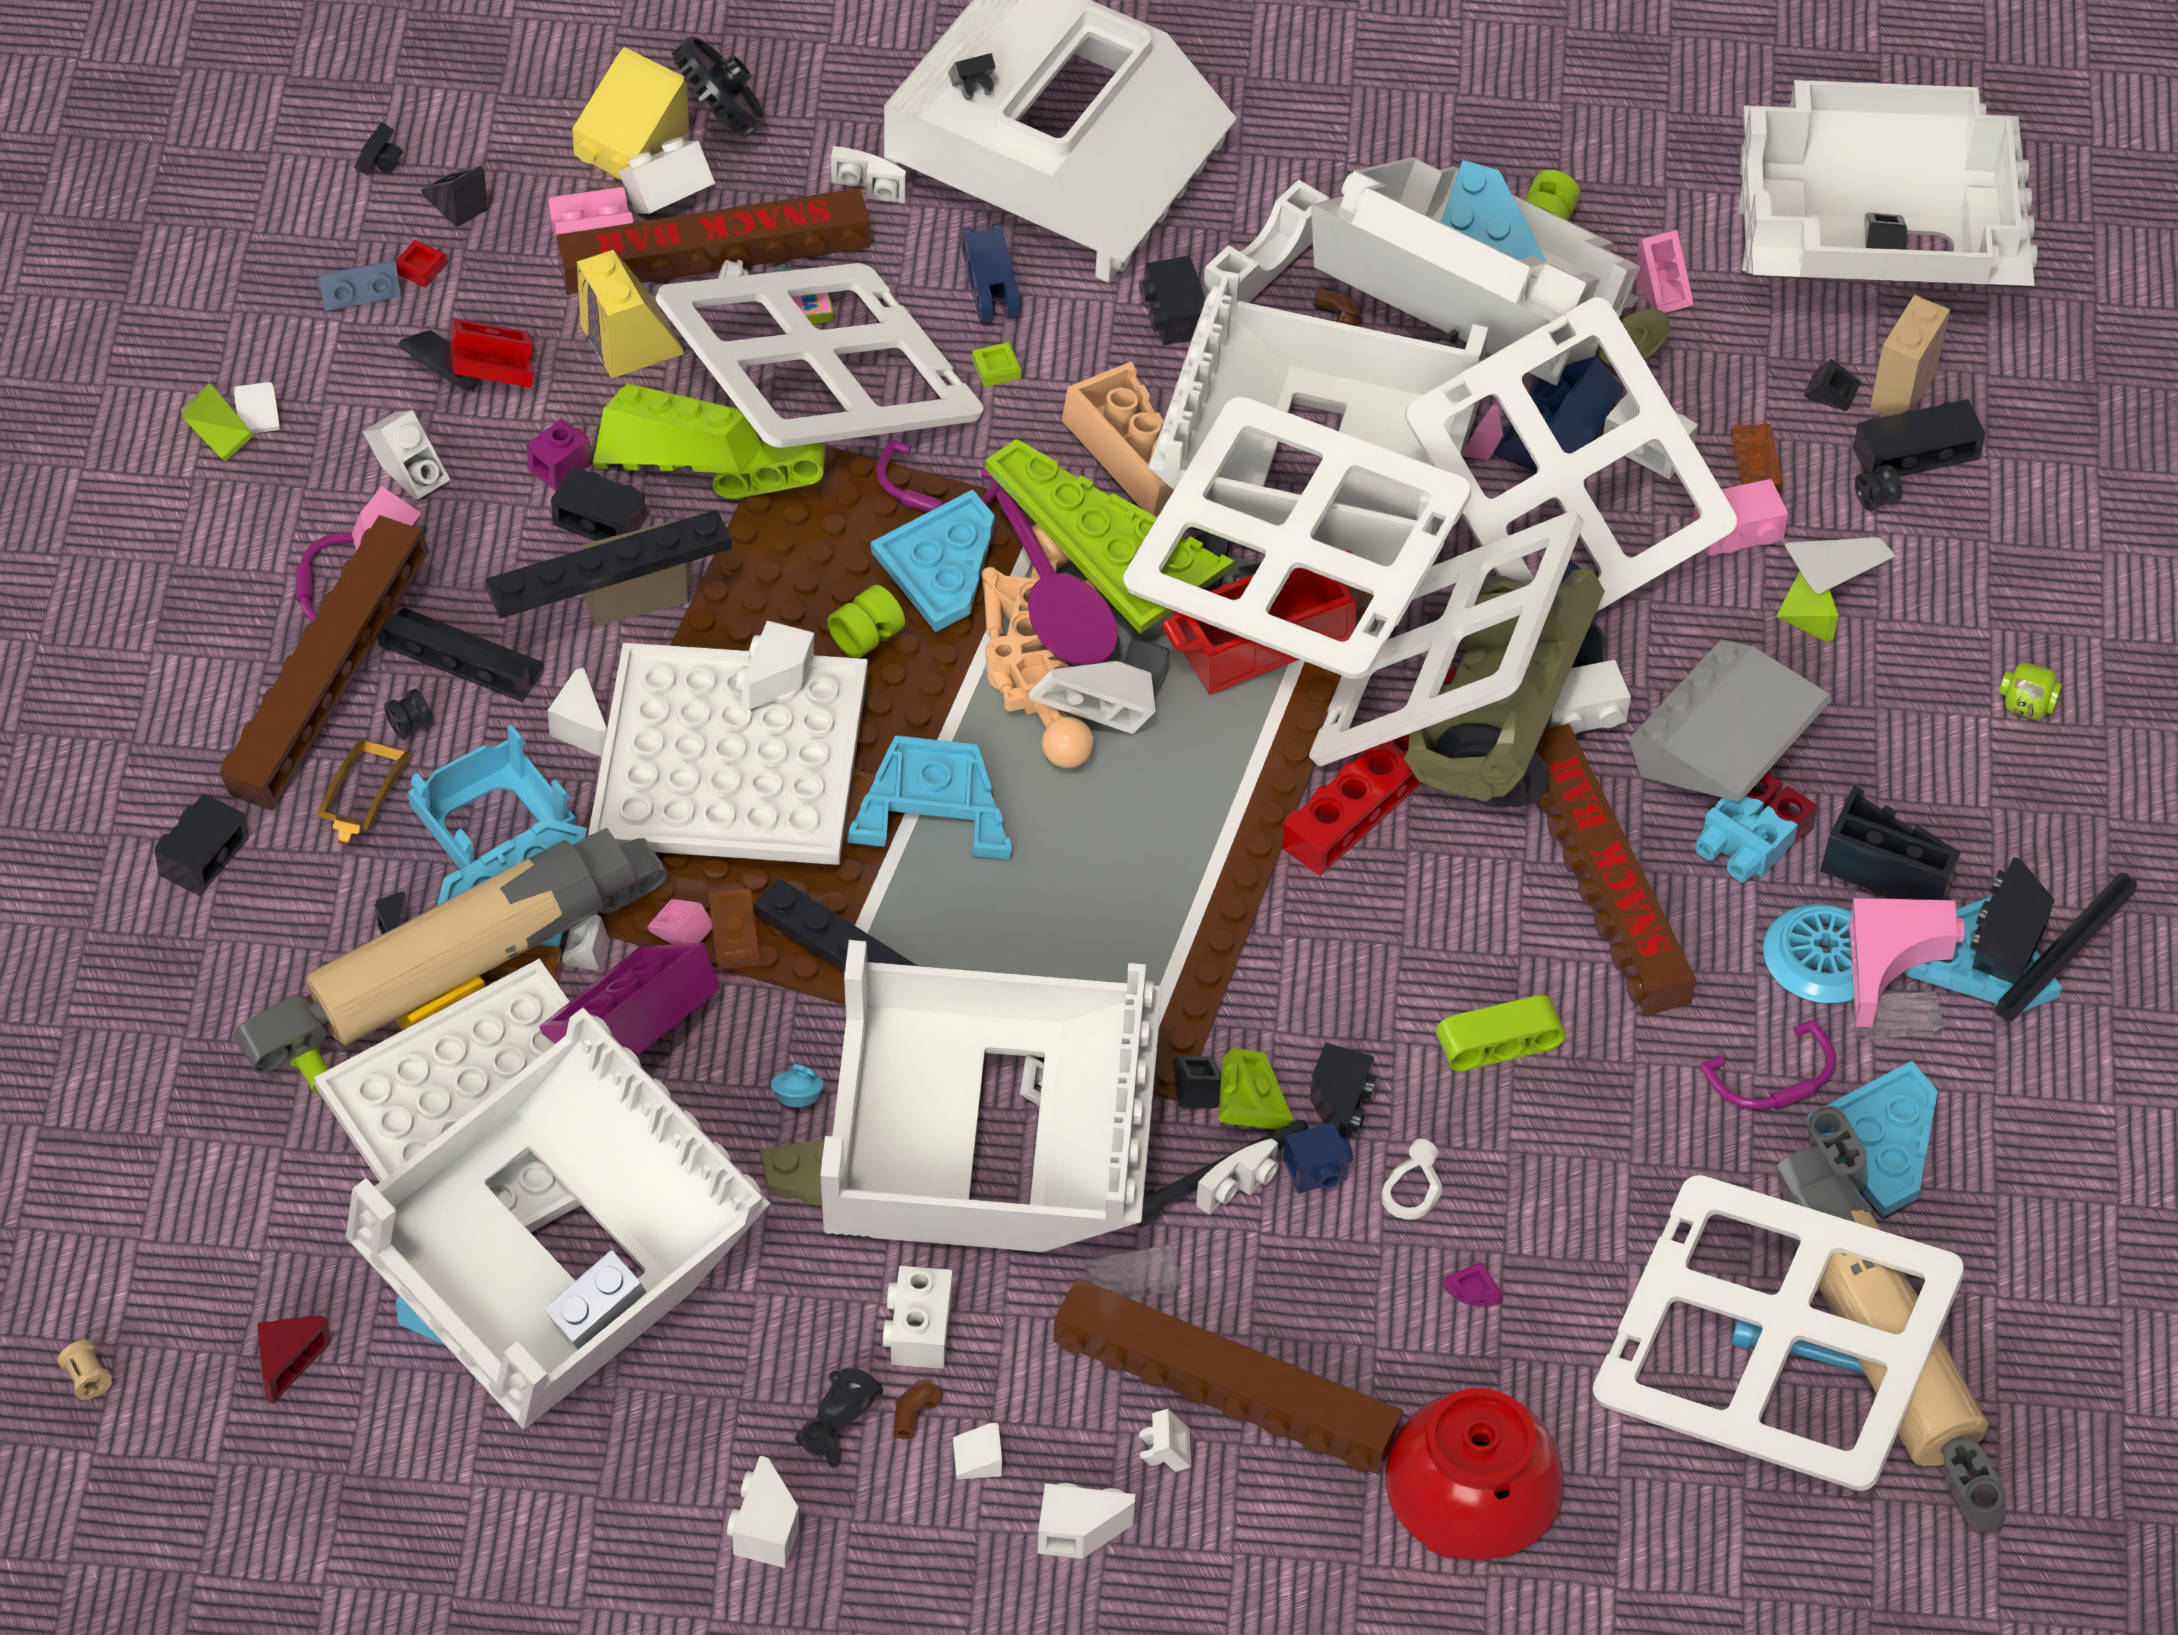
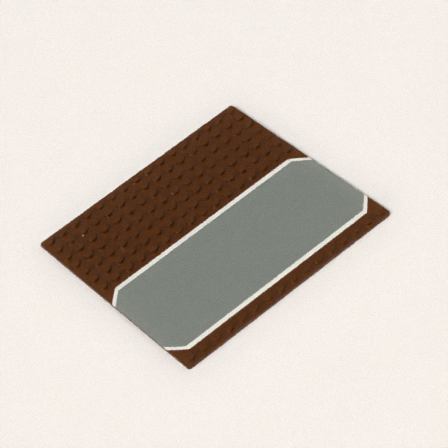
(1112, 863)

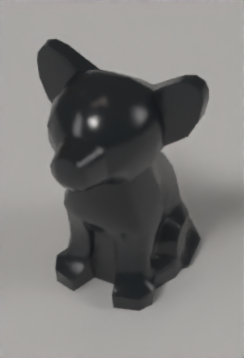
(845, 1401)

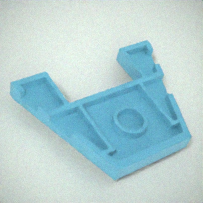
(932, 781)

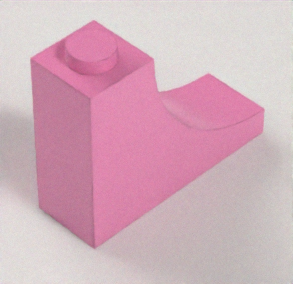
(1894, 937)

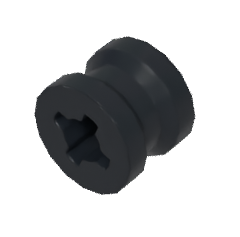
(1878, 487)
(408, 714)

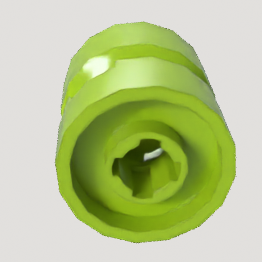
(1554, 193)
(864, 623)

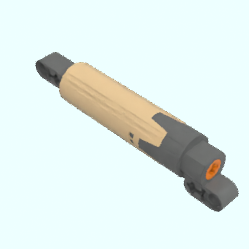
(453, 944)
(1943, 1414)

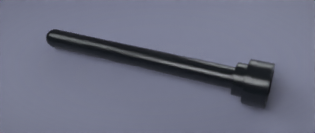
(1155, 1201)

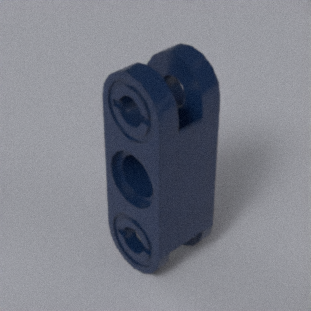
(990, 271)

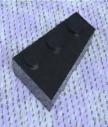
(1886, 854)

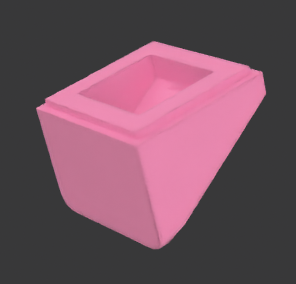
(1486, 436)
(681, 922)

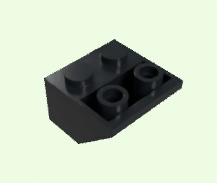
(2011, 923)

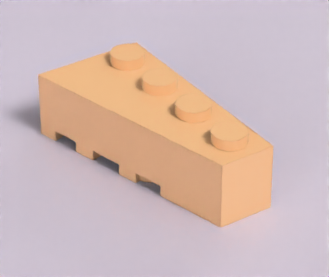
(1120, 430)

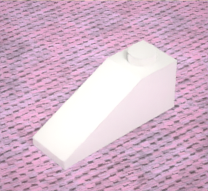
(1100, 692)

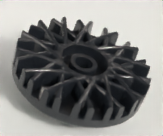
(721, 83)

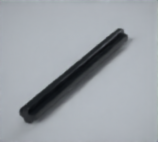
(2065, 947)

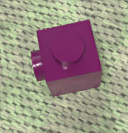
(556, 452)

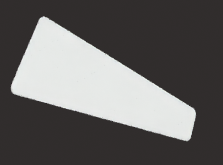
(1835, 561)

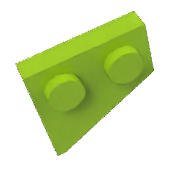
(1251, 1092)

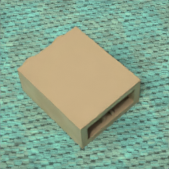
(1910, 357)

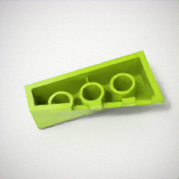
(673, 433)

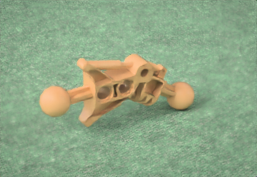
(1021, 660)

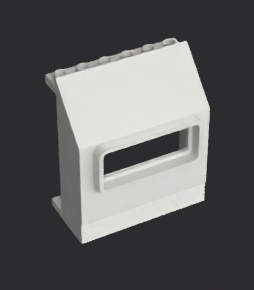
(1113, 166)
(1322, 366)
(914, 1096)
(623, 1157)

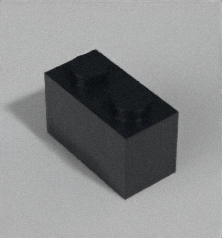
(1173, 298)
(597, 506)
(201, 844)

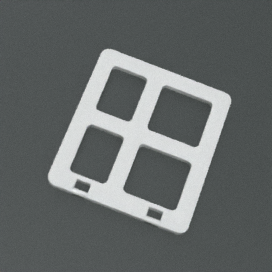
(820, 349)
(1562, 474)
(1292, 543)
(1443, 636)
(1784, 1321)

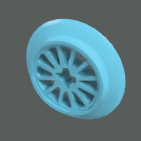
(1793, 939)

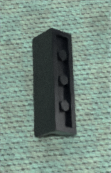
(461, 654)

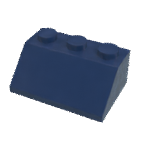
(1570, 409)

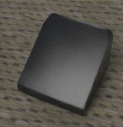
(1885, 231)
(1832, 386)
(1148, 658)
(391, 912)
(1197, 1081)

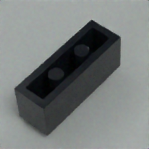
(1921, 439)

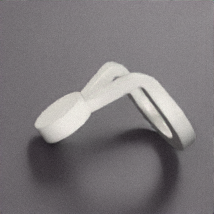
(1423, 1154)

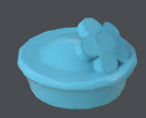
(797, 1087)

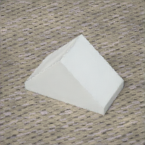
(576, 716)

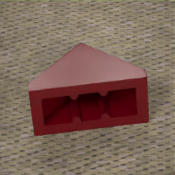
(289, 1349)

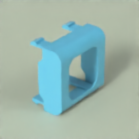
(476, 776)

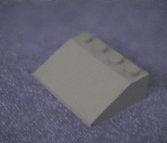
(1726, 722)

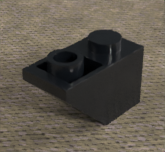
(1340, 1087)

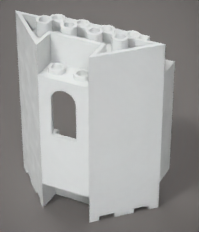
(1893, 152)
(1395, 248)

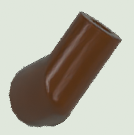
(1338, 303)
(910, 1402)

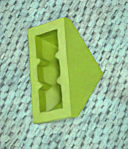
(216, 422)
(1809, 610)

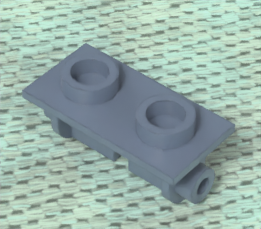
(359, 285)

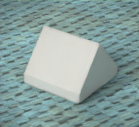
(586, 944)

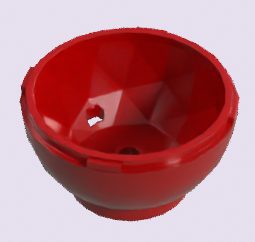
(1447, 1484)

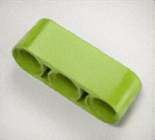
(774, 471)
(1500, 1033)

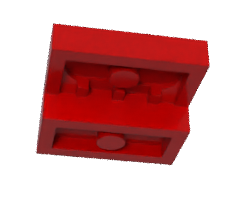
(491, 352)

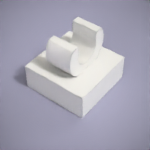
(1169, 1441)

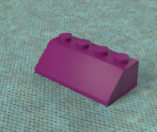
(643, 995)

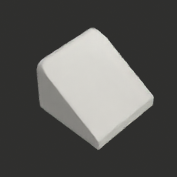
(257, 406)
(978, 1453)

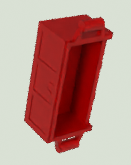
(1229, 659)

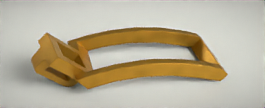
(349, 825)

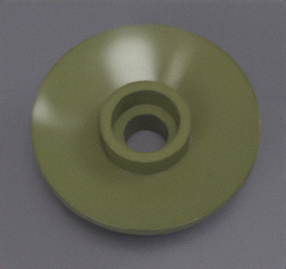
(1646, 329)

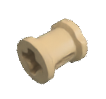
(85, 1369)

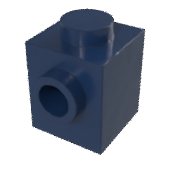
(1317, 1157)

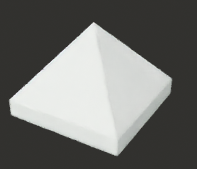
(1031, 1075)

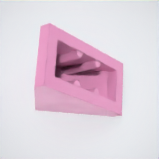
(1663, 272)

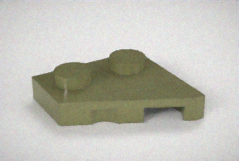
(794, 1171)

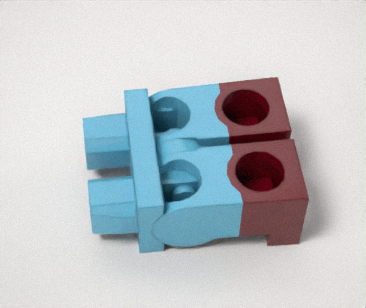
(1756, 828)

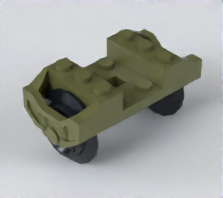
(1493, 747)

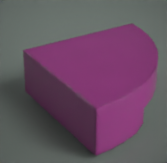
(1473, 1286)

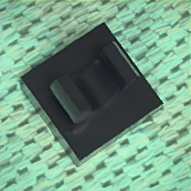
(971, 71)
(379, 152)

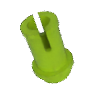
(311, 1065)

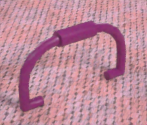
(915, 499)
(304, 582)
(1786, 1095)

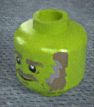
(2030, 690)

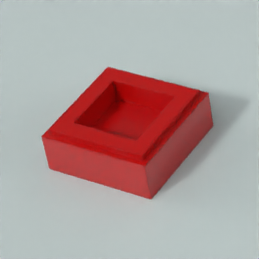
(420, 263)

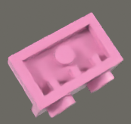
(589, 210)

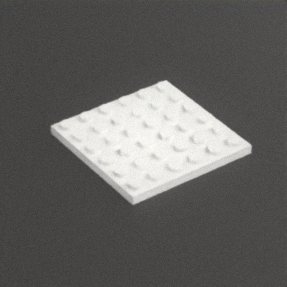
(726, 778)
(439, 1070)

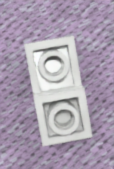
(857, 168)
(1240, 1170)

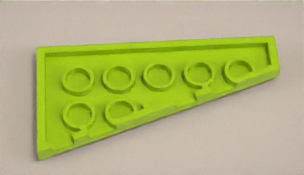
(1097, 529)

